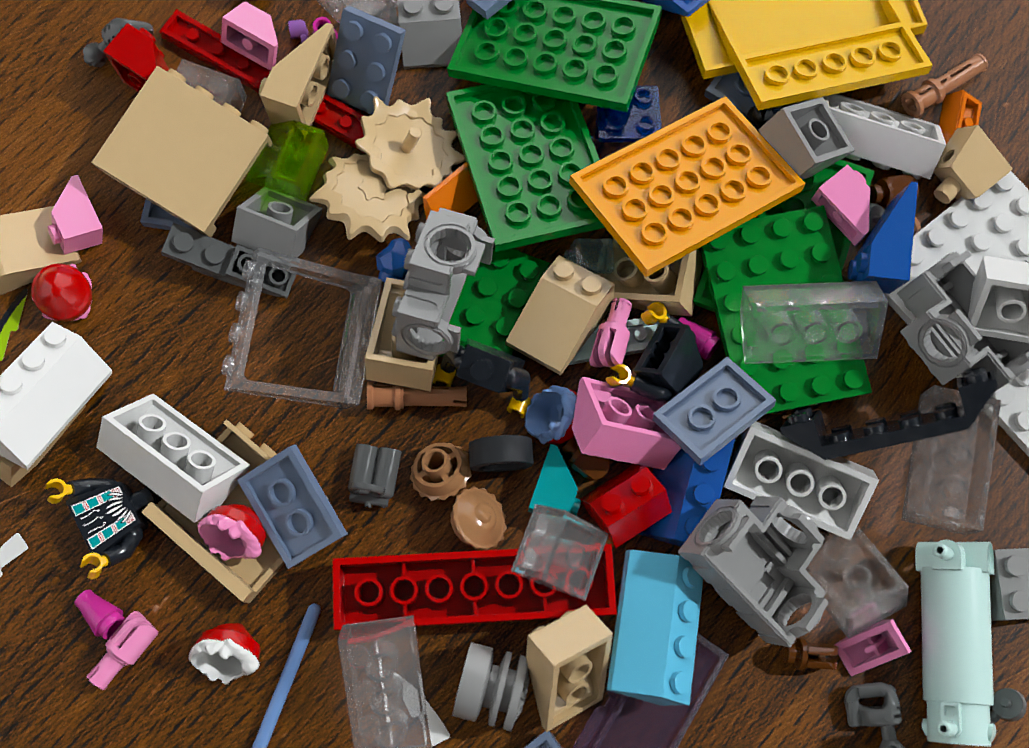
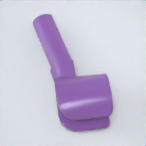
(298, 30)

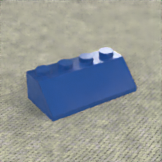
(690, 493)

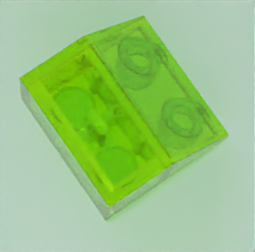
(291, 160)

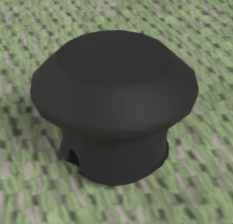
(760, 117)

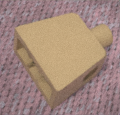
(969, 165)

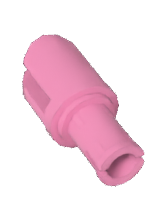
(612, 336)
(123, 648)

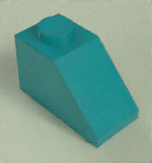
(555, 485)

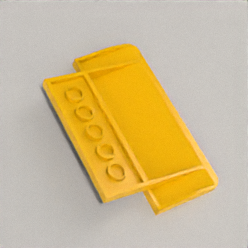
(808, 46)

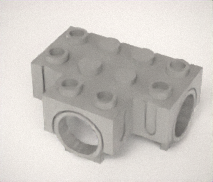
(435, 282)
(942, 326)
(760, 564)

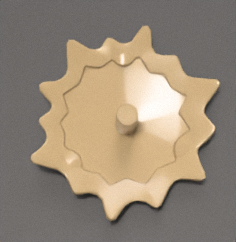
(408, 145)
(364, 200)

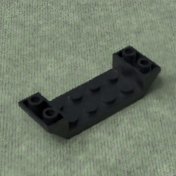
(810, 432)

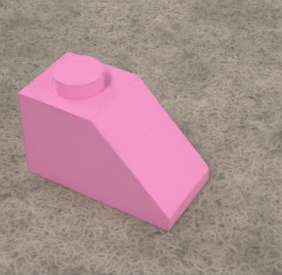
(250, 34)
(846, 203)
(74, 219)

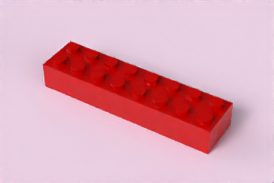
(456, 589)

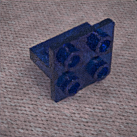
(640, 120)

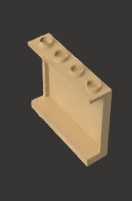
(182, 149)
(240, 576)

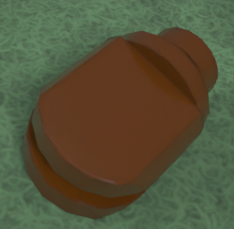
(888, 188)
(587, 466)
(798, 655)

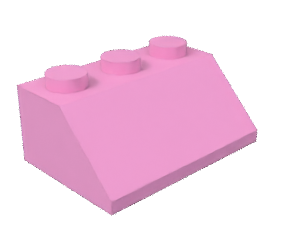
(620, 425)

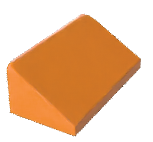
(958, 111)
(453, 193)

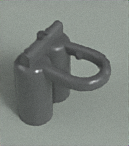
(373, 475)

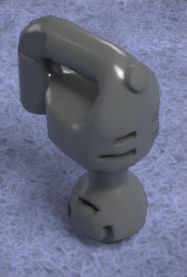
(94, 52)
(884, 715)

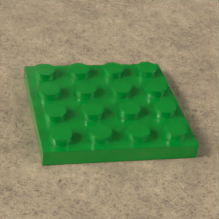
(496, 297)

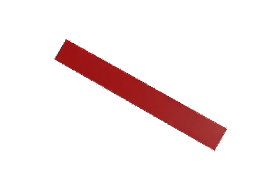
(207, 46)

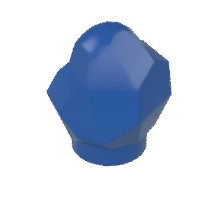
(391, 260)

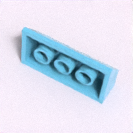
(656, 628)

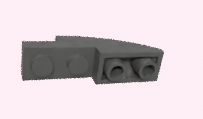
(221, 260)

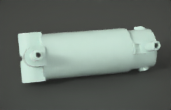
(956, 640)

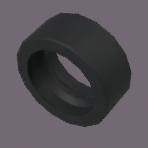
(501, 453)

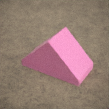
(872, 647)

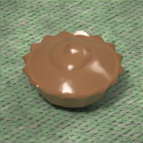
(440, 471)
(478, 518)

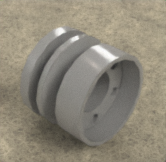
(491, 686)

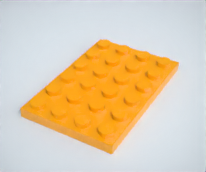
(686, 185)

